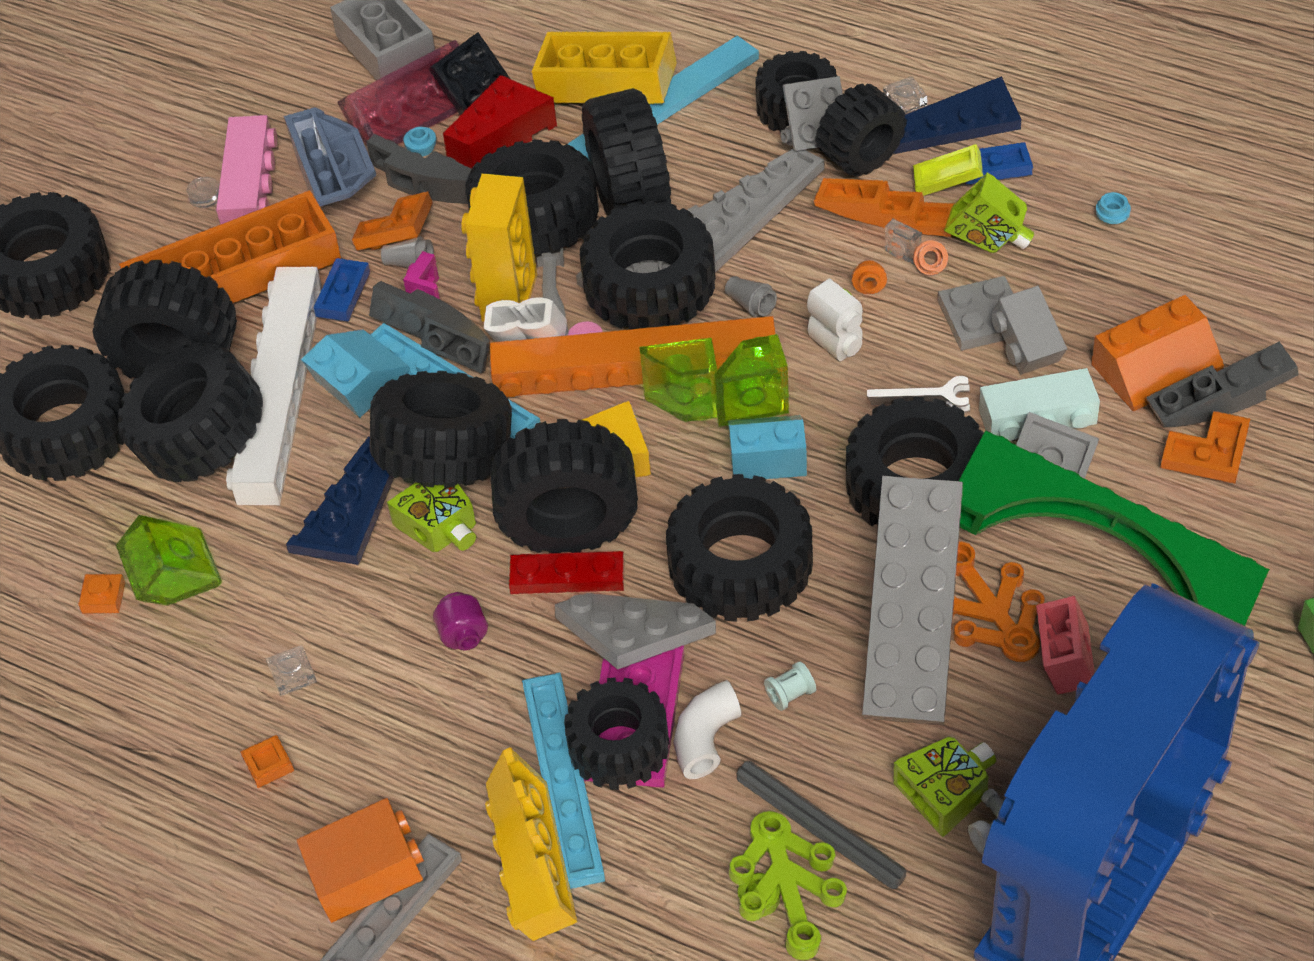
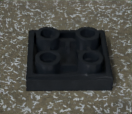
(467, 72)

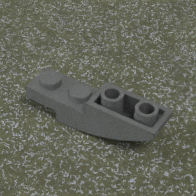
(414, 174)
(434, 321)
(1223, 391)

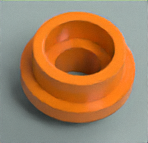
(940, 261)
(865, 270)

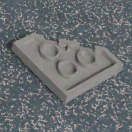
(633, 628)

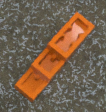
(876, 205)

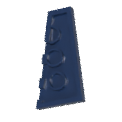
(962, 117)
(347, 515)

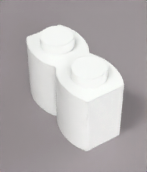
(525, 320)
(835, 320)

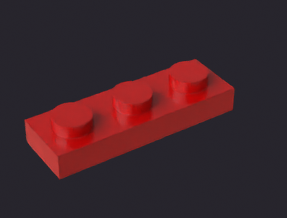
(566, 572)

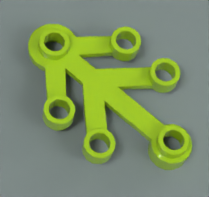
(786, 876)

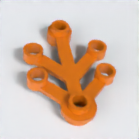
(996, 610)

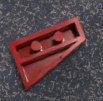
(498, 118)

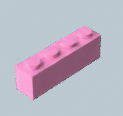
(246, 167)

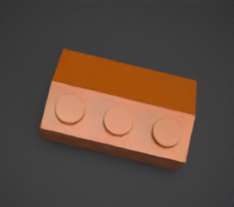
(1155, 351)

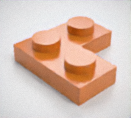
(401, 225)
(1209, 457)

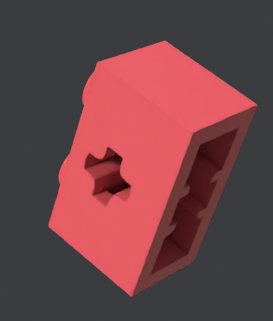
(1065, 644)

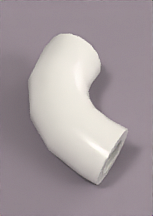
(698, 727)

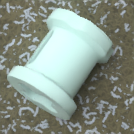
(790, 685)

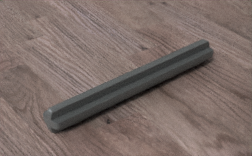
(821, 825)

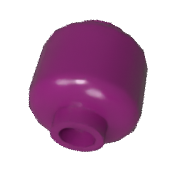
(460, 620)

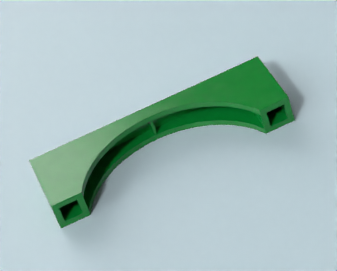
(1012, 483)

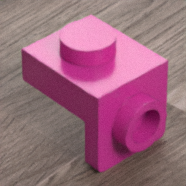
(423, 275)

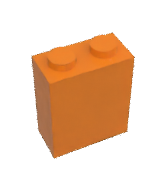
(361, 859)

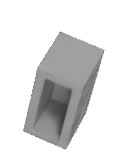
(1028, 330)

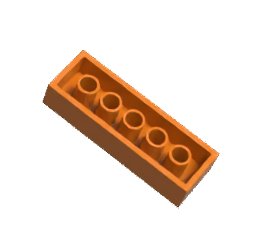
(249, 248)

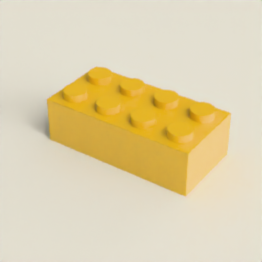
(601, 63)
(499, 241)

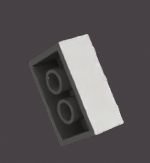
(381, 34)

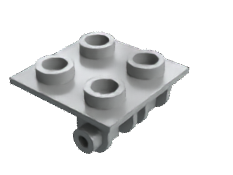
(805, 107)

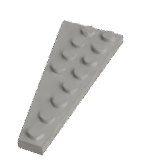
(748, 207)

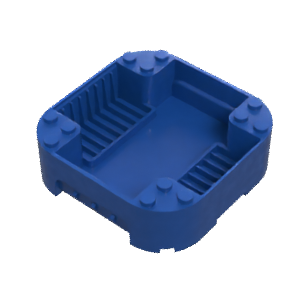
(1116, 783)

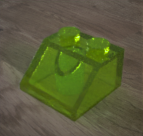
(681, 378)
(752, 381)
(166, 561)

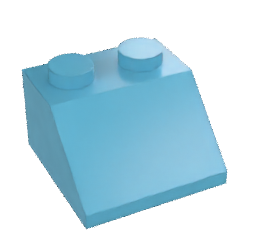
(353, 367)
(768, 447)

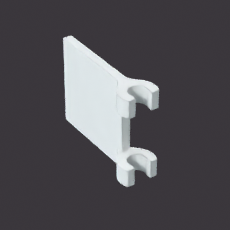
(946, 393)

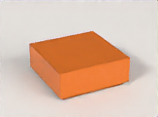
(267, 761)

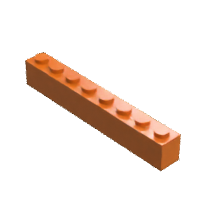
(604, 357)

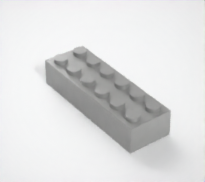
(913, 600)

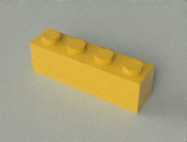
(528, 848)

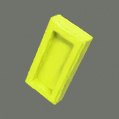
(948, 170)

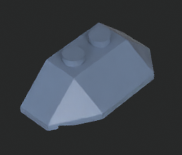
(329, 155)

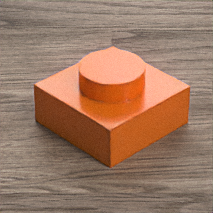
(101, 593)

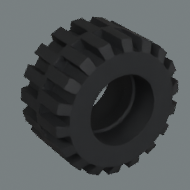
(785, 70)
(861, 129)
(617, 760)

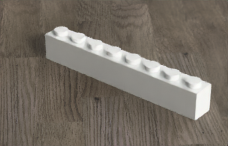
(280, 373)

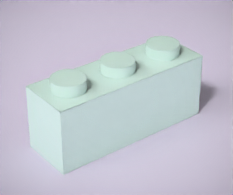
(1060, 397)

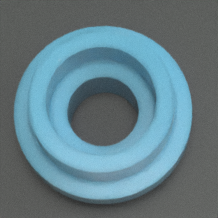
(420, 140)
(1113, 208)

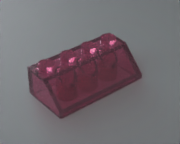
(400, 100)

